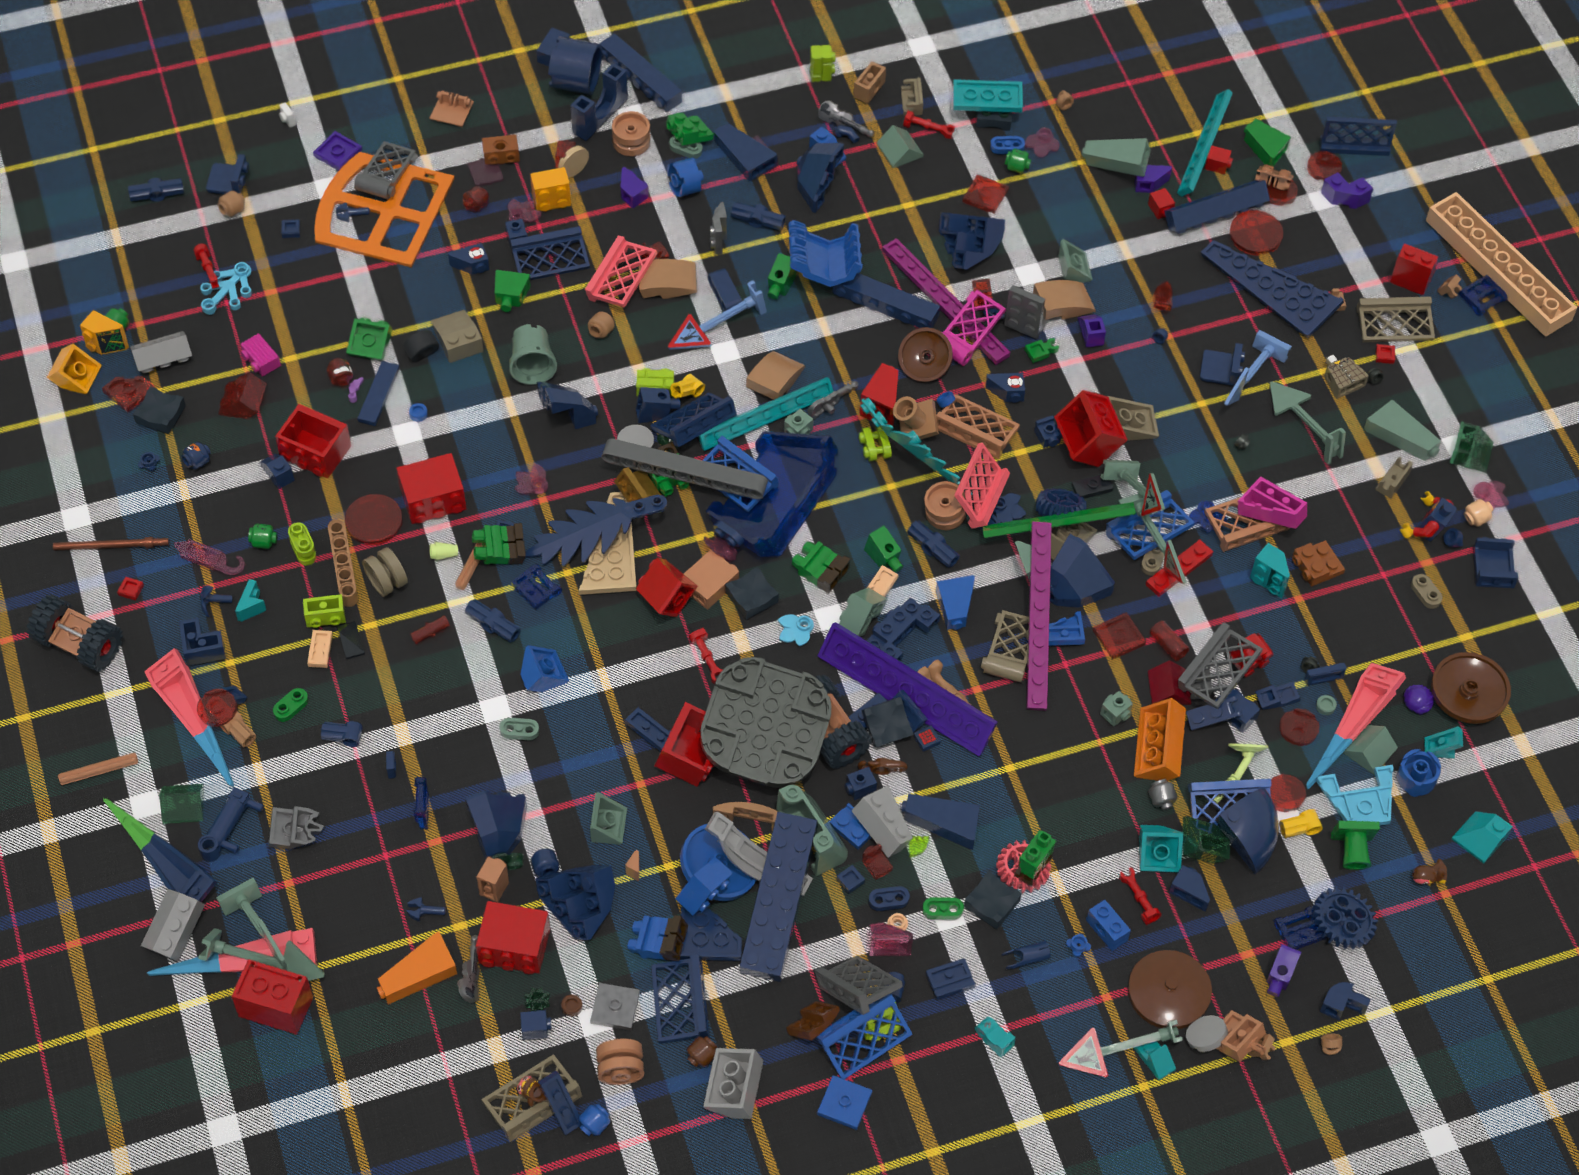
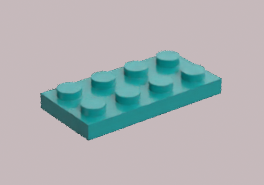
(987, 96)

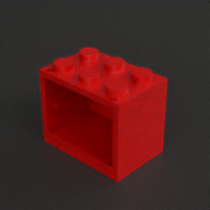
(1090, 428)
(313, 441)
(431, 488)
(683, 751)
(513, 937)
(272, 996)

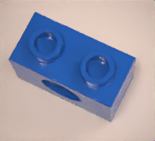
(1108, 925)

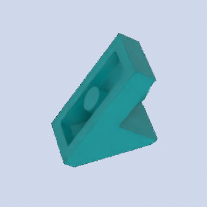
(249, 603)
(1445, 743)
(1157, 1059)

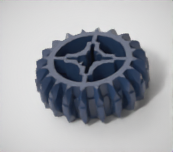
(1058, 501)

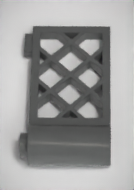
(377, 183)

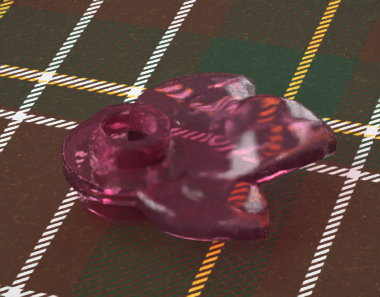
(1042, 142)
(523, 211)
(529, 481)
(1492, 493)
(721, 548)

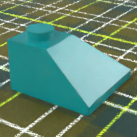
(1482, 835)
(1160, 848)

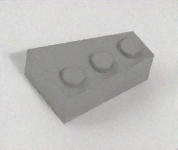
(883, 821)

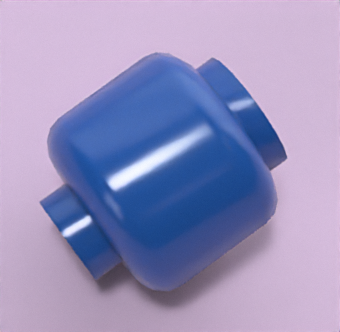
(594, 1120)

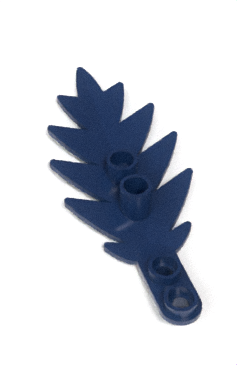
(589, 527)

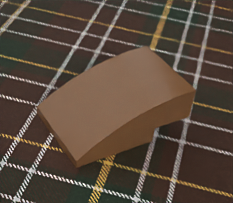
(669, 278)
(1064, 299)
(774, 375)

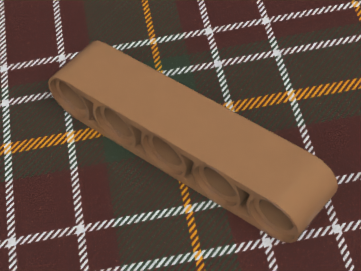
(340, 555)

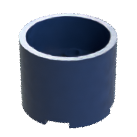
(575, 65)

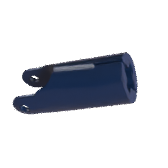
(1030, 953)

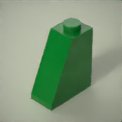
(1266, 141)

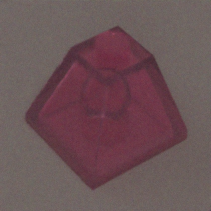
(889, 940)

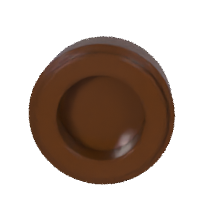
(571, 1005)

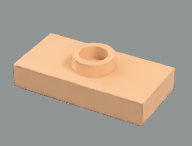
(883, 581)
(320, 648)

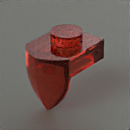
(1163, 297)

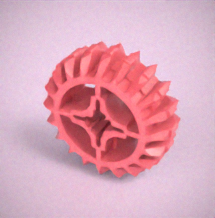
(1007, 874)

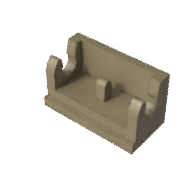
(912, 96)
(1394, 478)

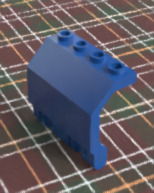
(823, 259)

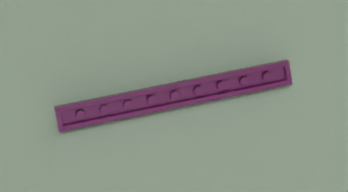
(943, 297)
(1039, 616)

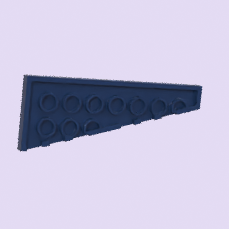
(1289, 298)

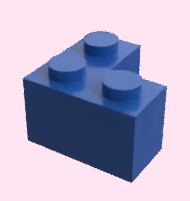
(704, 886)

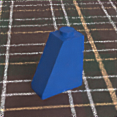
(955, 600)

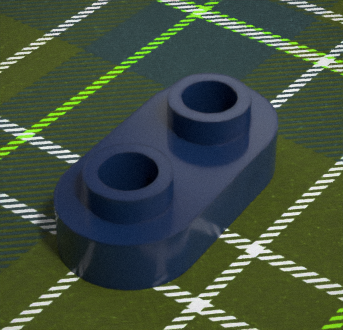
(731, 536)
(888, 898)

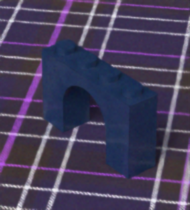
(589, 117)

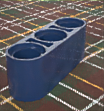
(723, 289)

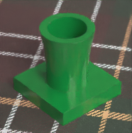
(1355, 837)

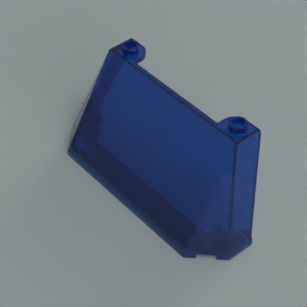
(804, 473)

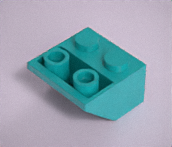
(1271, 570)

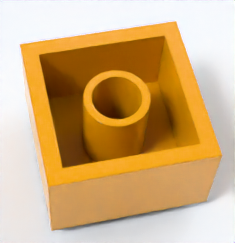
(550, 189)

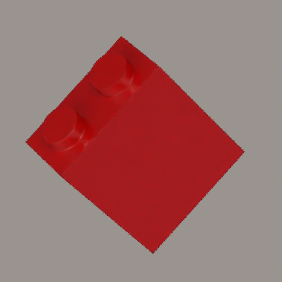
(1414, 269)
(882, 392)
(665, 587)

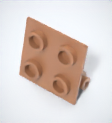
(451, 108)
(1283, 175)

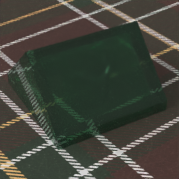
(182, 803)

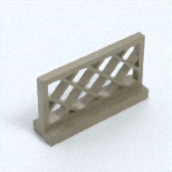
(1394, 307)
(527, 1119)

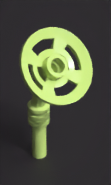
(1248, 752)

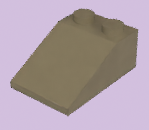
(457, 335)
(1135, 418)
(1060, 534)

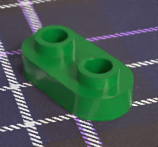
(292, 704)
(943, 907)

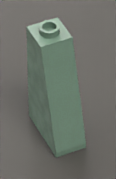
(1118, 155)
(1403, 431)

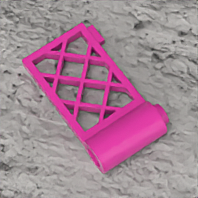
(961, 349)

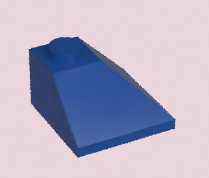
(542, 669)

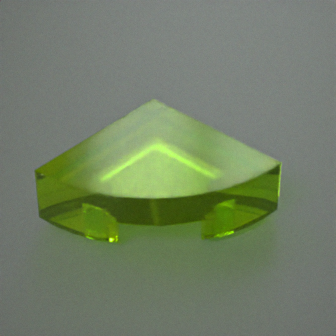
(918, 845)

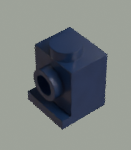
(1047, 432)

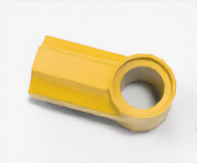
(688, 386)
(1306, 822)

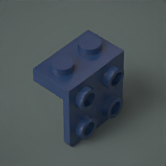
(228, 177)
(1222, 366)

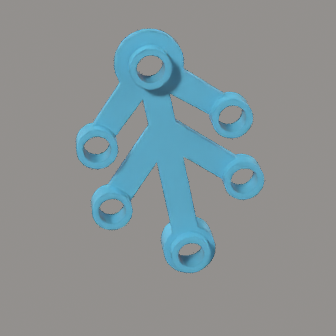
(240, 272)

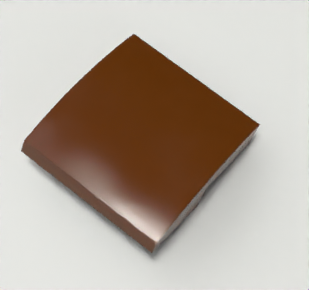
(814, 1020)

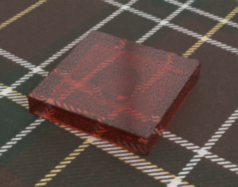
(985, 194)
(1119, 636)

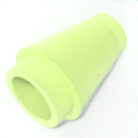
(442, 550)

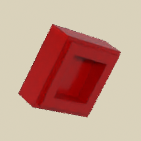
(1385, 354)
(130, 588)

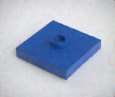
(844, 1102)

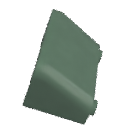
(829, 846)

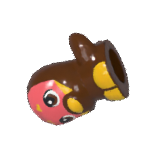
(1429, 874)
(530, 1089)

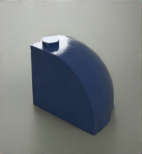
(1252, 828)

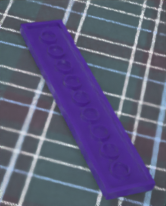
(889, 676)

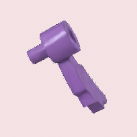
(354, 386)

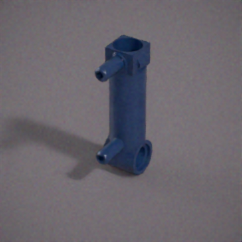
(224, 823)

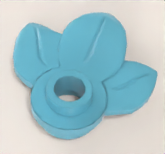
(793, 629)

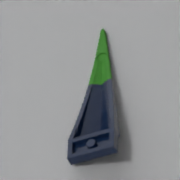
(172, 866)

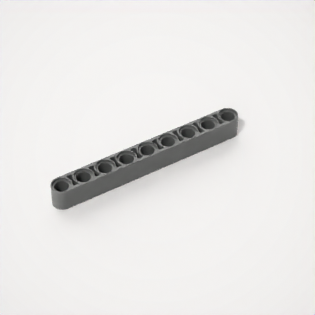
(684, 468)

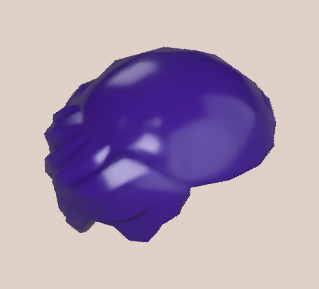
(1418, 699)

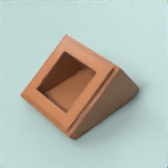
(632, 866)

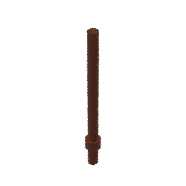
(148, 542)

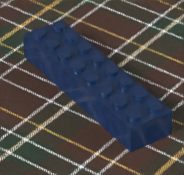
(778, 897)

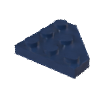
(709, 937)

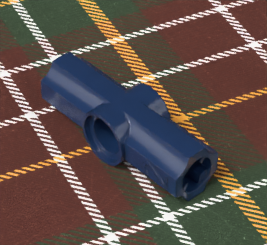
(156, 189)
(758, 216)
(933, 544)
(492, 620)

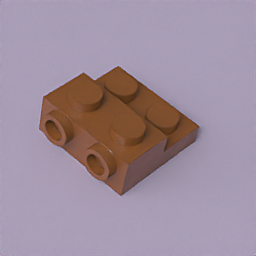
(1317, 562)

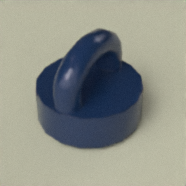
(1453, 538)

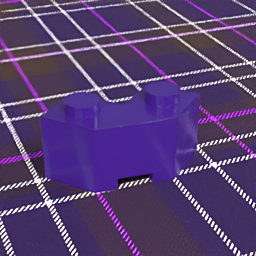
(1339, 191)

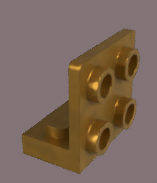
(635, 485)

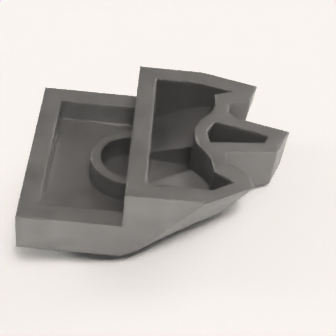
(718, 229)
(293, 827)

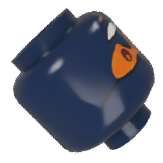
(196, 455)

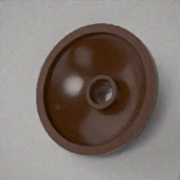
(916, 346)

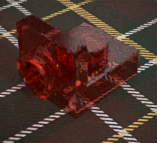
(662, 252)
(876, 861)

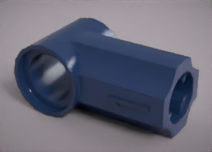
(346, 733)

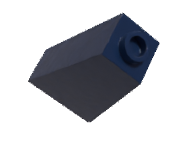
(745, 153)
(943, 817)

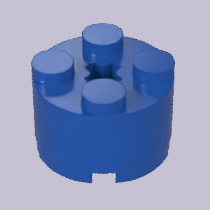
(684, 177)
(1418, 772)

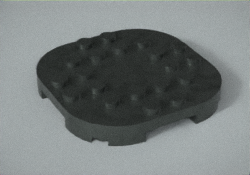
(765, 722)

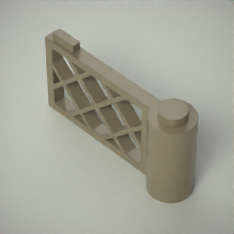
(1005, 664)

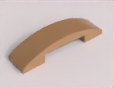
(747, 810)

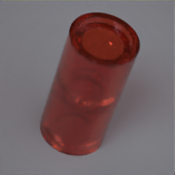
(1169, 640)

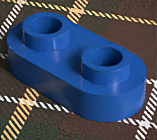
(1003, 144)

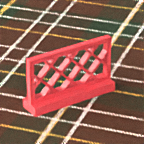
(607, 268)
(989, 492)

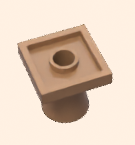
(916, 416)

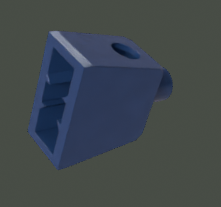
(654, 404)

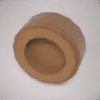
(1064, 100)
(1331, 1041)

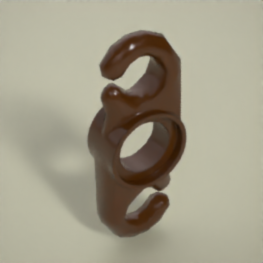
(883, 766)

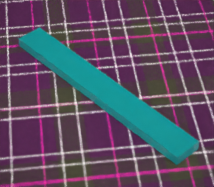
(1204, 143)
(766, 413)

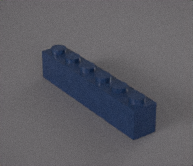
(642, 73)
(1217, 205)
(889, 301)

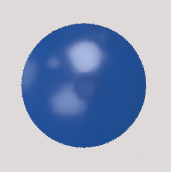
(699, 850)

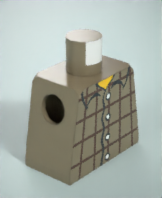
(1344, 376)

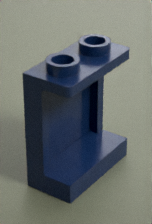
(1494, 563)

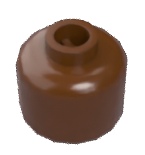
(701, 1051)

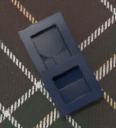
(1276, 697)

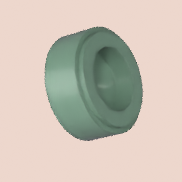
(1326, 705)

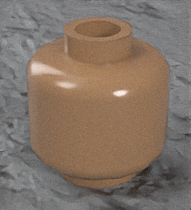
(231, 203)
(600, 325)

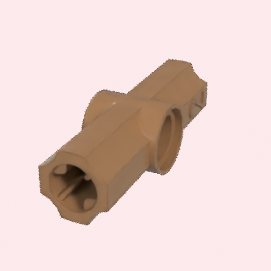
(239, 731)

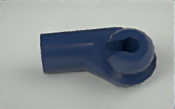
(845, 130)

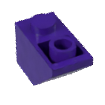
(1154, 178)
(632, 188)
(1092, 330)

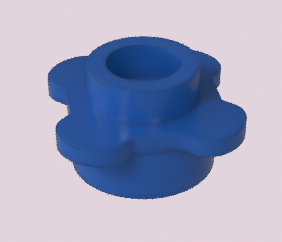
(1078, 939)

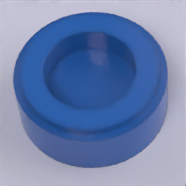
(945, 399)
(418, 412)

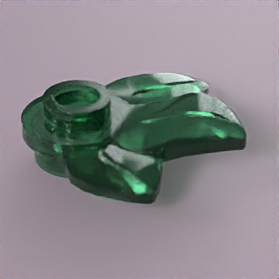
(513, 861)

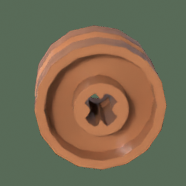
(631, 133)
(942, 507)
(620, 1061)

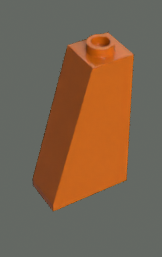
(418, 970)

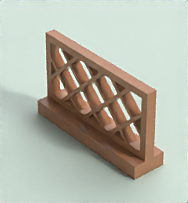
(970, 433)
(1240, 536)

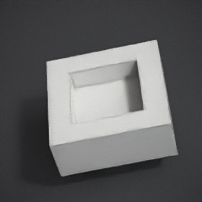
(287, 115)

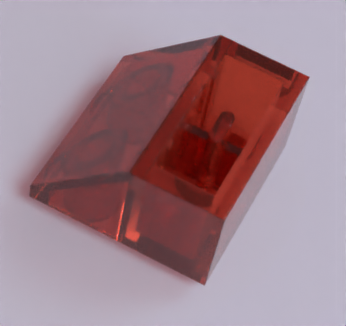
(242, 397)

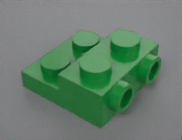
(688, 129)
(369, 338)

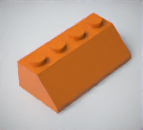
(1160, 741)

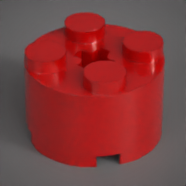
(1261, 661)

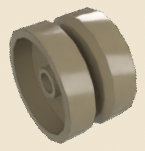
(385, 571)

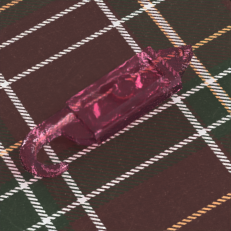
(207, 556)

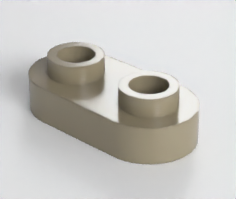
(1155, 557)
(1425, 589)

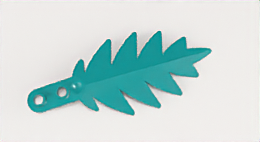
(910, 442)

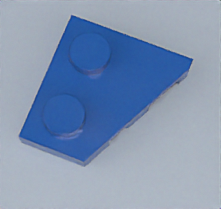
(1067, 631)

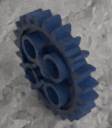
(1344, 918)

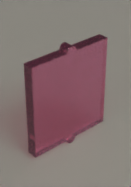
(484, 173)

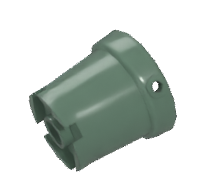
(531, 355)

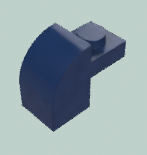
(1341, 996)

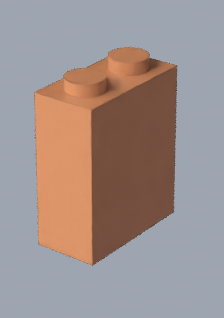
(711, 575)

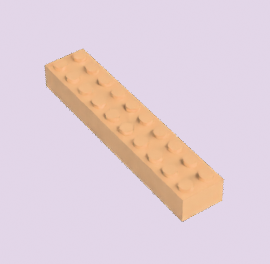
(1494, 256)

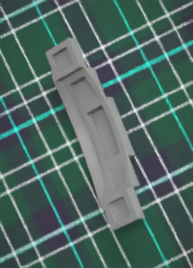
(740, 849)

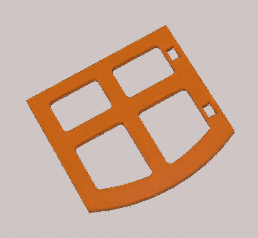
(388, 211)

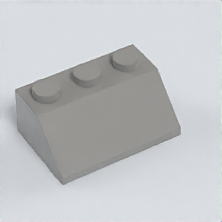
(161, 352)
(173, 924)
(734, 1082)

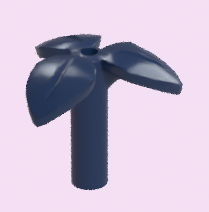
(206, 597)

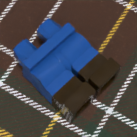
(659, 937)

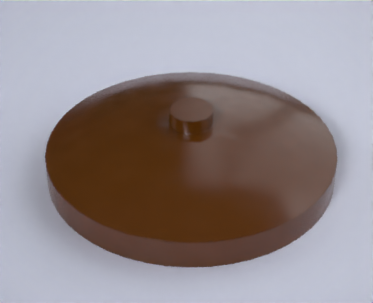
(1470, 687)
(1169, 988)

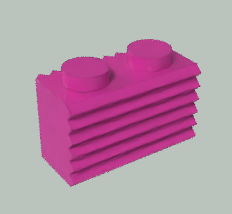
(260, 354)

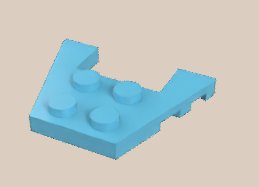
(1365, 803)

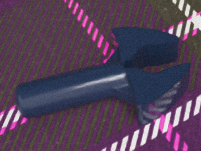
(349, 212)
(422, 909)

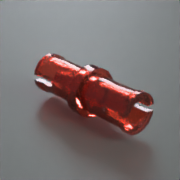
(430, 629)

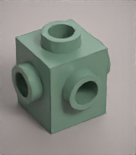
(798, 423)
(1116, 708)

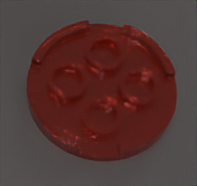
(1256, 232)
(373, 519)

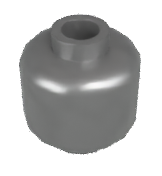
(1163, 794)

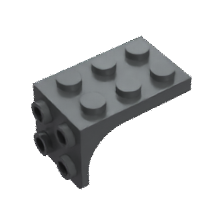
(1025, 312)

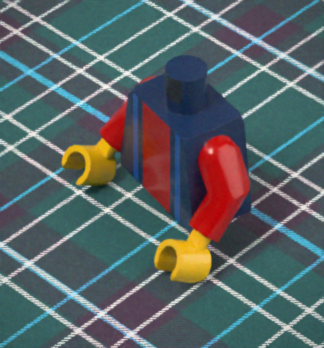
(1434, 520)

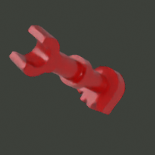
(943, 129)
(202, 252)
(698, 637)
(1151, 914)

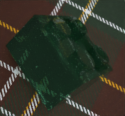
(1472, 447)
(1204, 841)

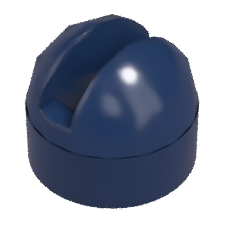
(1160, 335)

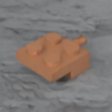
(1242, 1036)

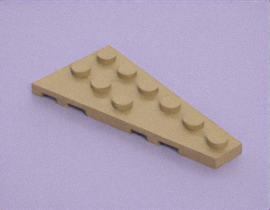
(615, 568)

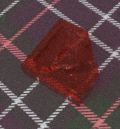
(127, 392)

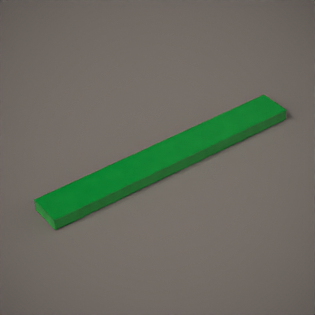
(1060, 520)

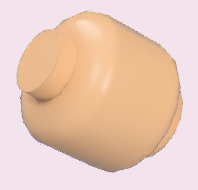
(1478, 512)

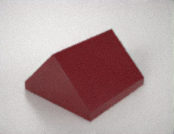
(1164, 683)

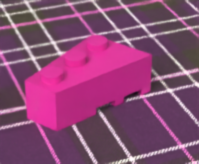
(1272, 504)

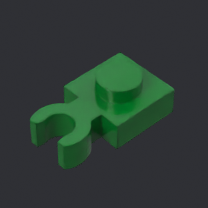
(1039, 350)

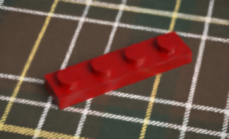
(1188, 560)

